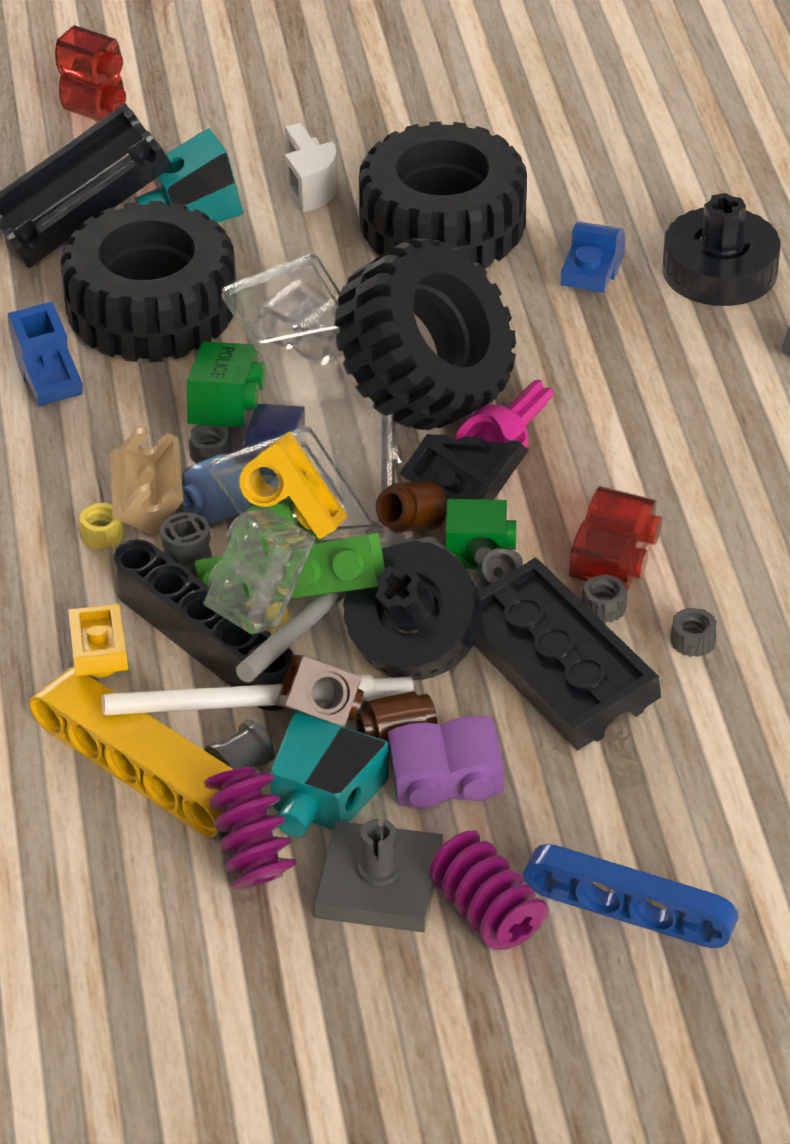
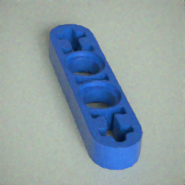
(707, 916)

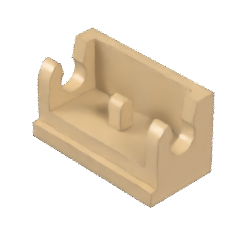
(146, 481)

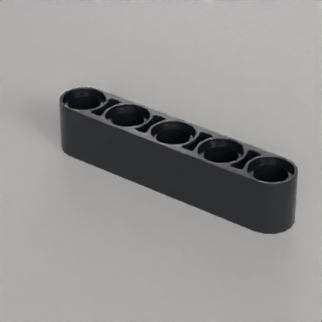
(173, 604)

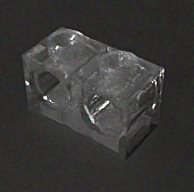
(267, 576)

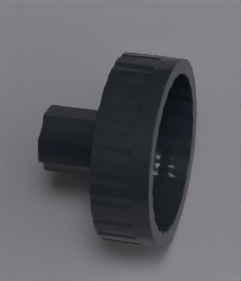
(705, 248)
(406, 600)

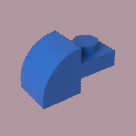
(593, 256)
(43, 353)

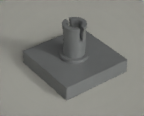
(377, 876)

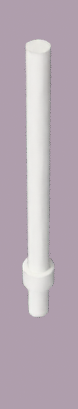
(238, 696)

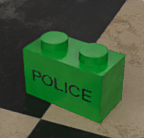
(224, 384)

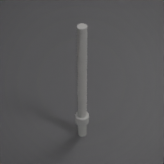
(297, 625)

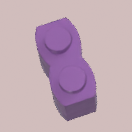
(446, 761)

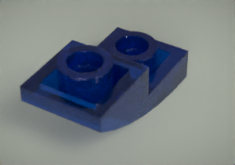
(273, 421)

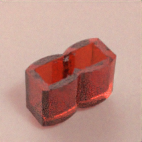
(89, 73)
(615, 536)

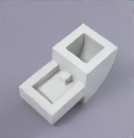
(309, 168)

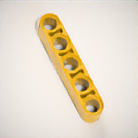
(131, 748)

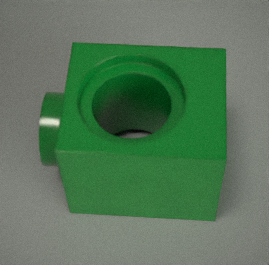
(478, 525)

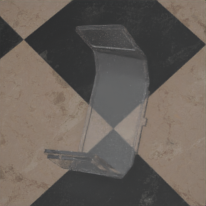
(349, 443)

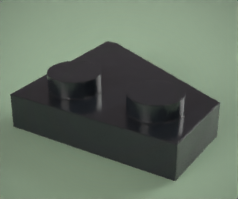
(465, 465)

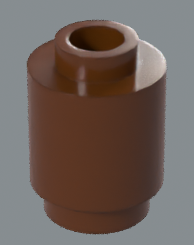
(412, 506)
(393, 711)

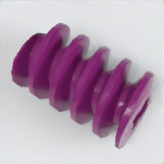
(248, 826)
(487, 891)

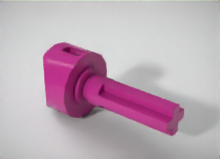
(507, 423)

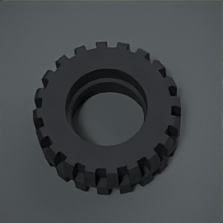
(444, 187)
(148, 280)
(391, 355)

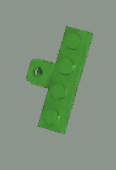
(331, 564)

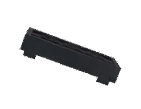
(79, 183)
(561, 654)

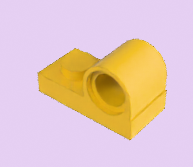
(299, 479)
(98, 640)

